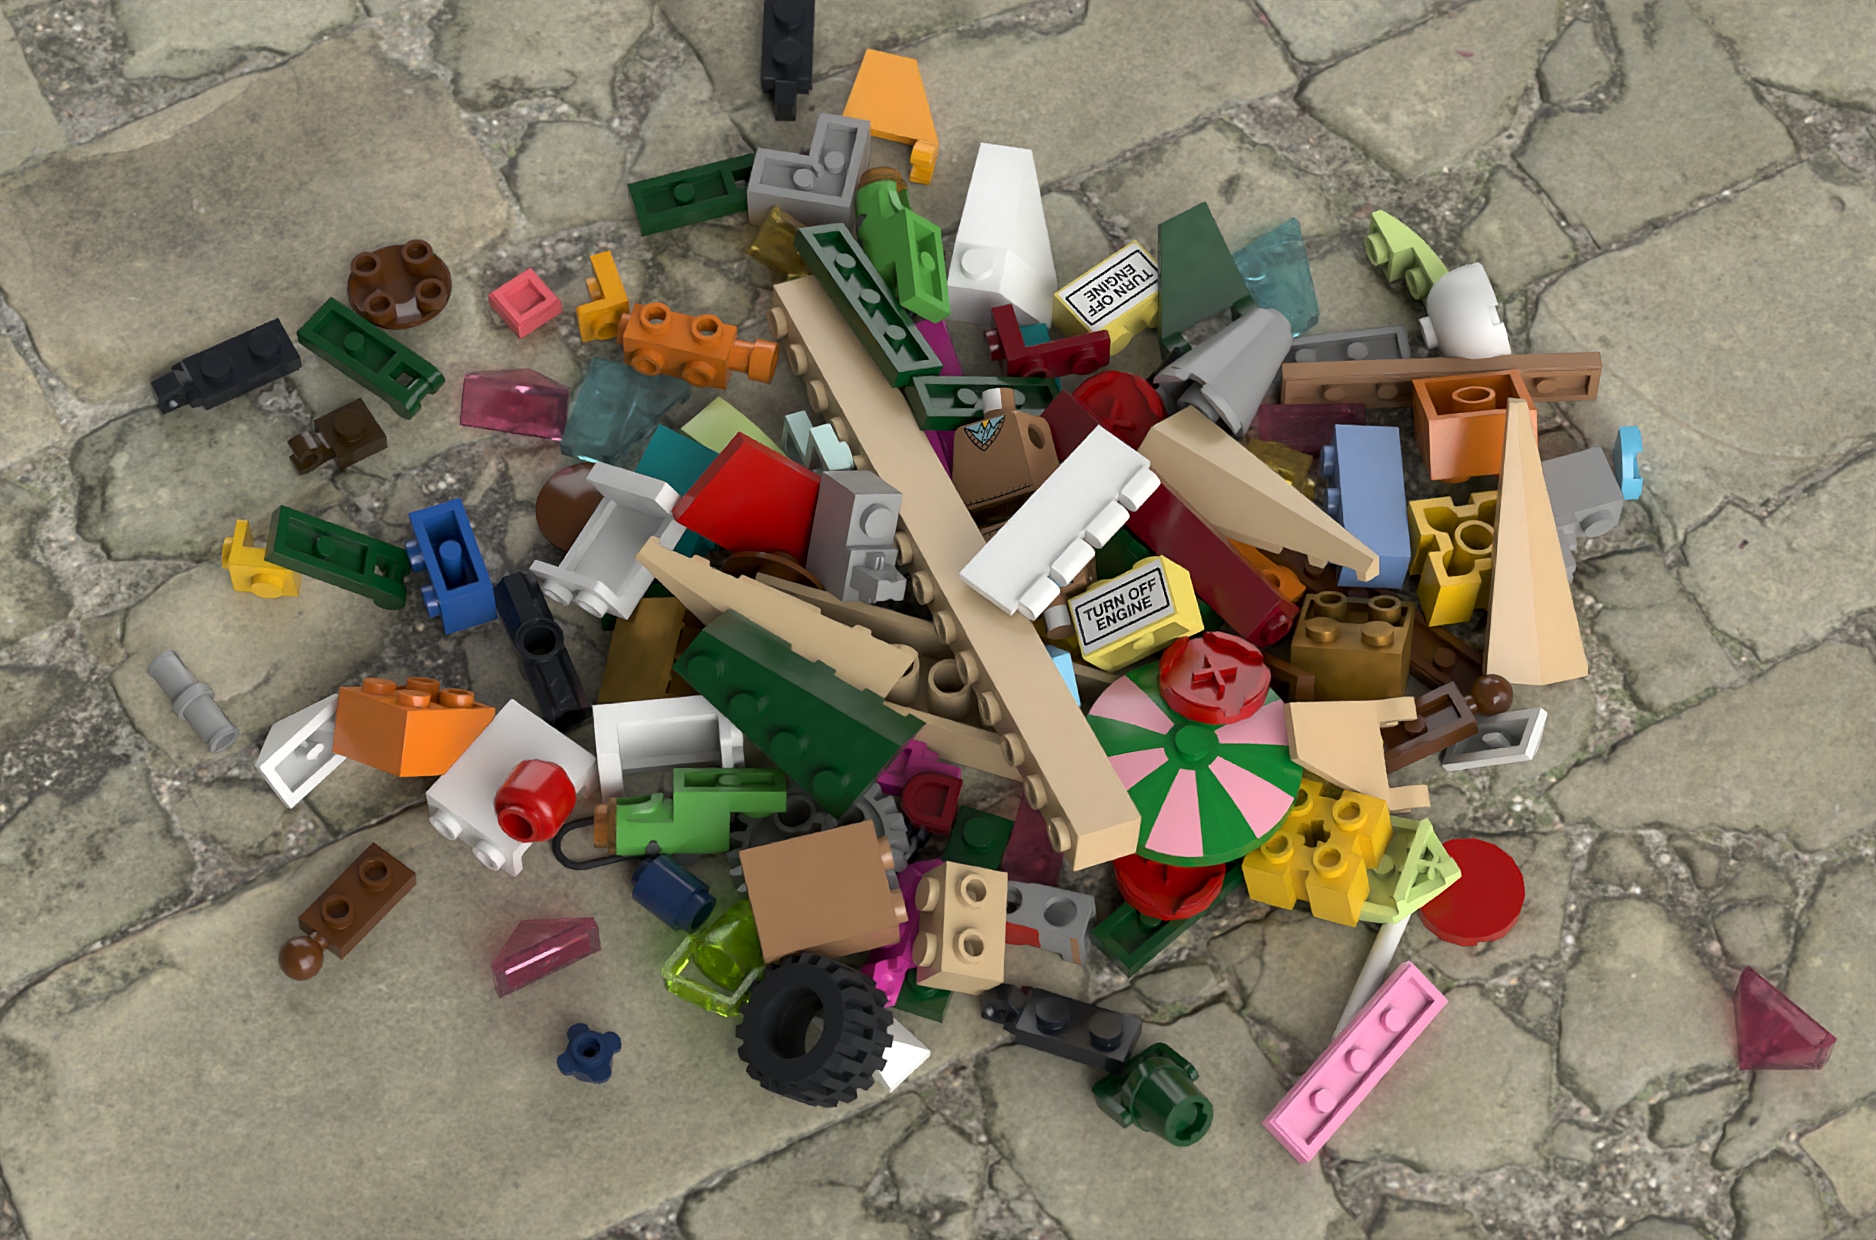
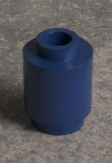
(672, 894)

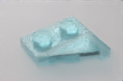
(1280, 275)
(617, 410)

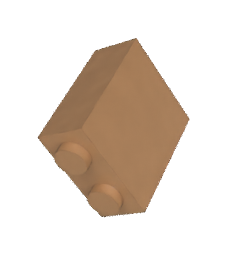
(823, 893)

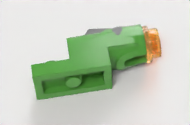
(901, 243)
(693, 819)

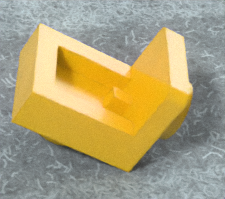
(251, 572)

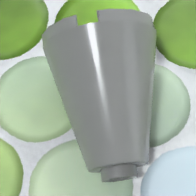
(1229, 371)

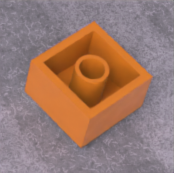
(1463, 422)

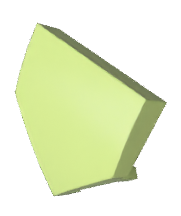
(1409, 872)

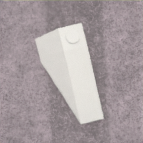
(1002, 243)

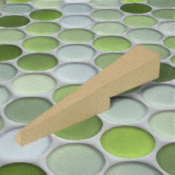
(1246, 496)
(710, 593)
(1530, 610)

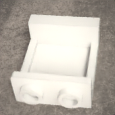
(602, 564)
(660, 738)
(464, 796)

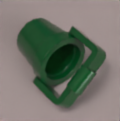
(1157, 1096)

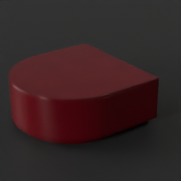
(931, 801)

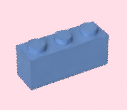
(1368, 498)

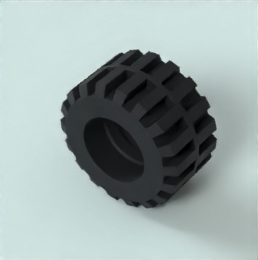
(778, 1023)

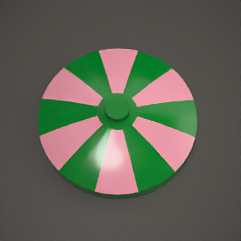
(1197, 785)

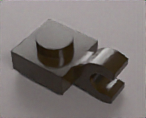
(340, 435)

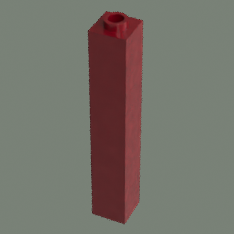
(1187, 538)

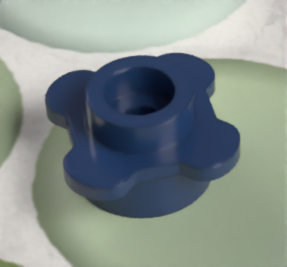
(593, 1069)

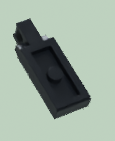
(787, 53)
(228, 369)
(1063, 1026)

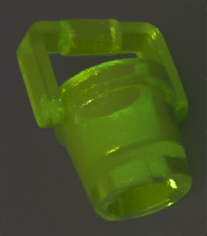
(724, 954)

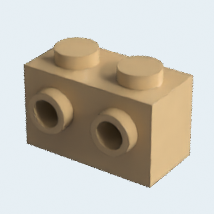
(961, 928)

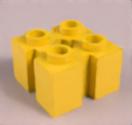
(1452, 555)
(1322, 854)

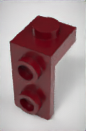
(1053, 359)

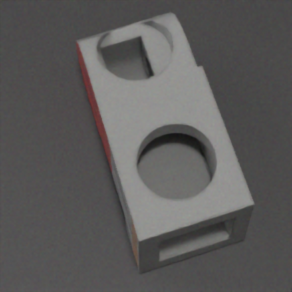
(1050, 919)

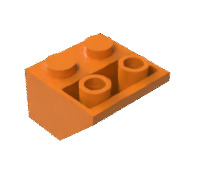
(407, 726)

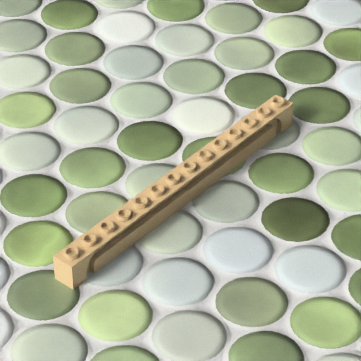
(936, 538)

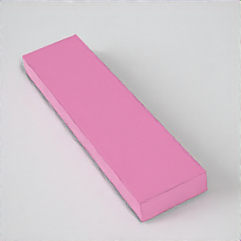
(1354, 1062)

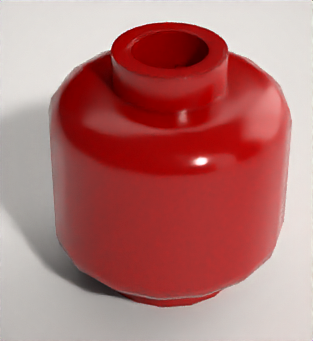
(534, 801)

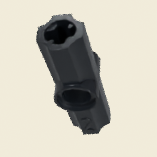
(549, 675)

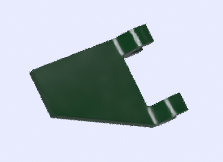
(1195, 277)

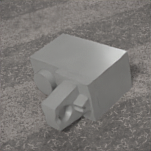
(1582, 498)
(854, 537)

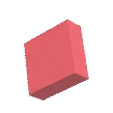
(525, 303)

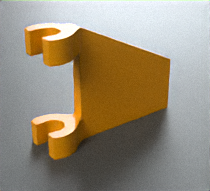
(895, 103)

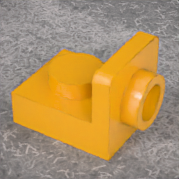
(607, 300)

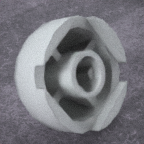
(1464, 316)

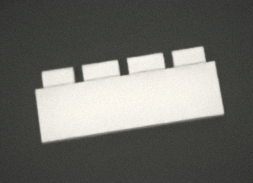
(1050, 526)

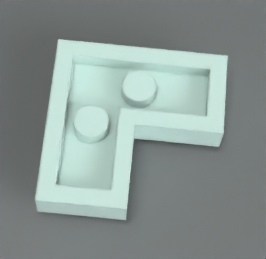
(814, 447)

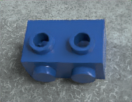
(452, 566)

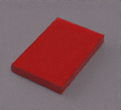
(753, 501)

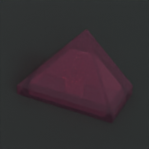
(515, 403)
(541, 949)
(1775, 1030)

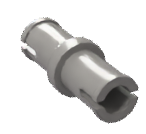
(193, 701)

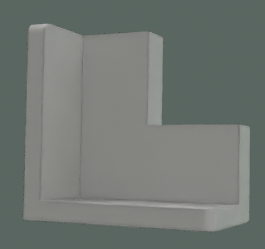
(816, 186)

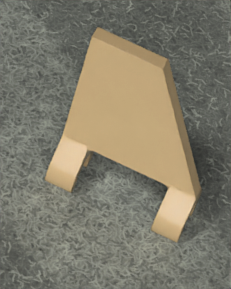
(1346, 747)

